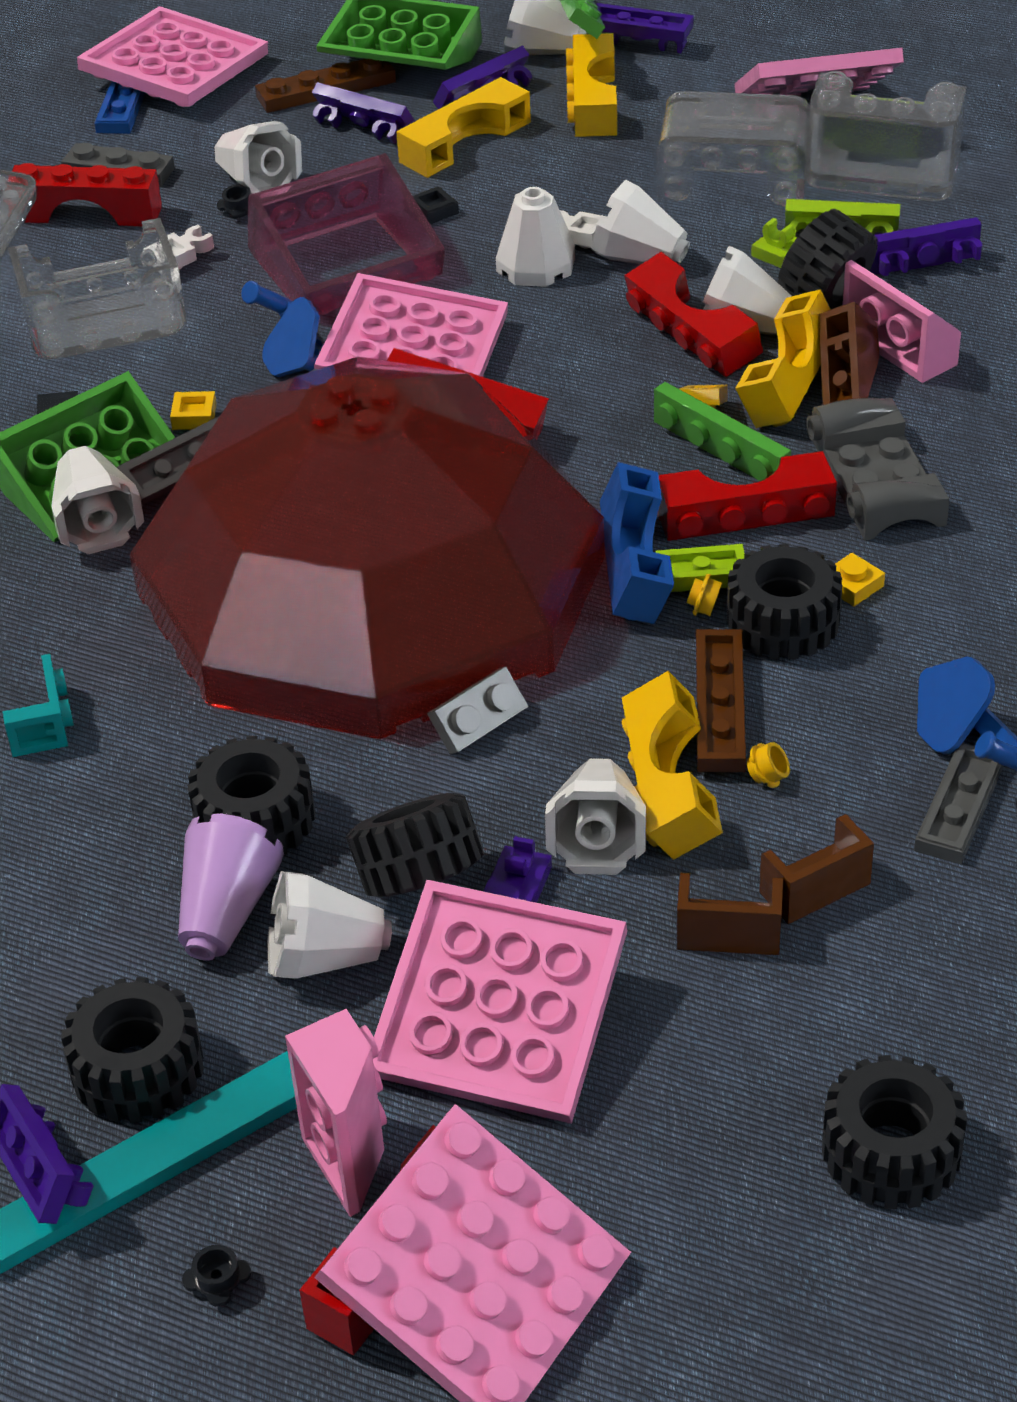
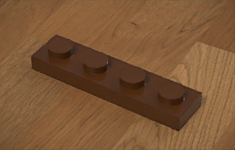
(297, 89)
(720, 701)

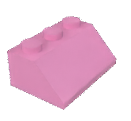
(906, 330)
(339, 1102)

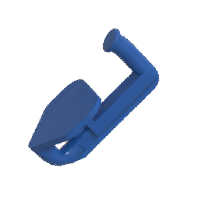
(294, 340)
(955, 701)

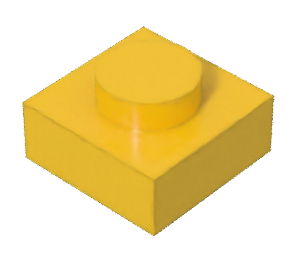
(709, 394)
(192, 409)
(858, 579)

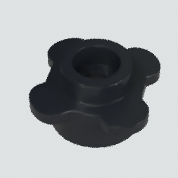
(235, 200)
(213, 1261)

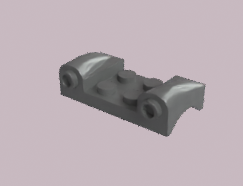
(876, 465)

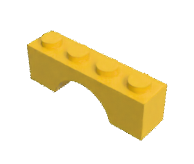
(589, 98)
(491, 109)
(777, 386)
(659, 725)

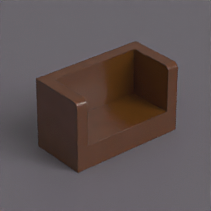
(822, 875)
(729, 924)

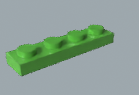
(717, 432)

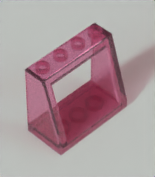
(332, 203)

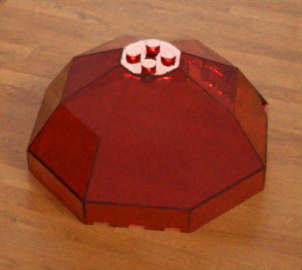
(366, 549)

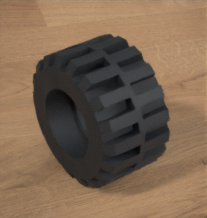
(821, 253)
(784, 601)
(258, 783)
(415, 844)
(139, 1080)
(887, 1166)

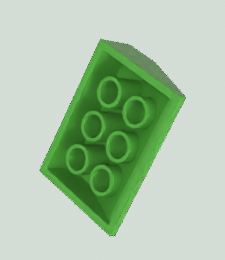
(405, 32)
(107, 418)

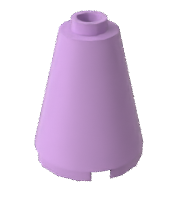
(222, 881)

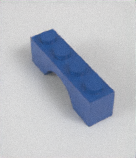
(636, 574)

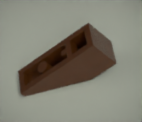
(847, 352)

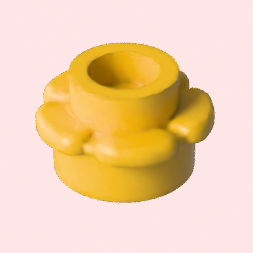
(704, 595)
(768, 764)

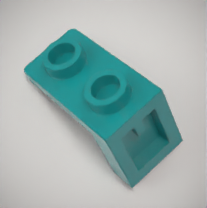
(44, 724)

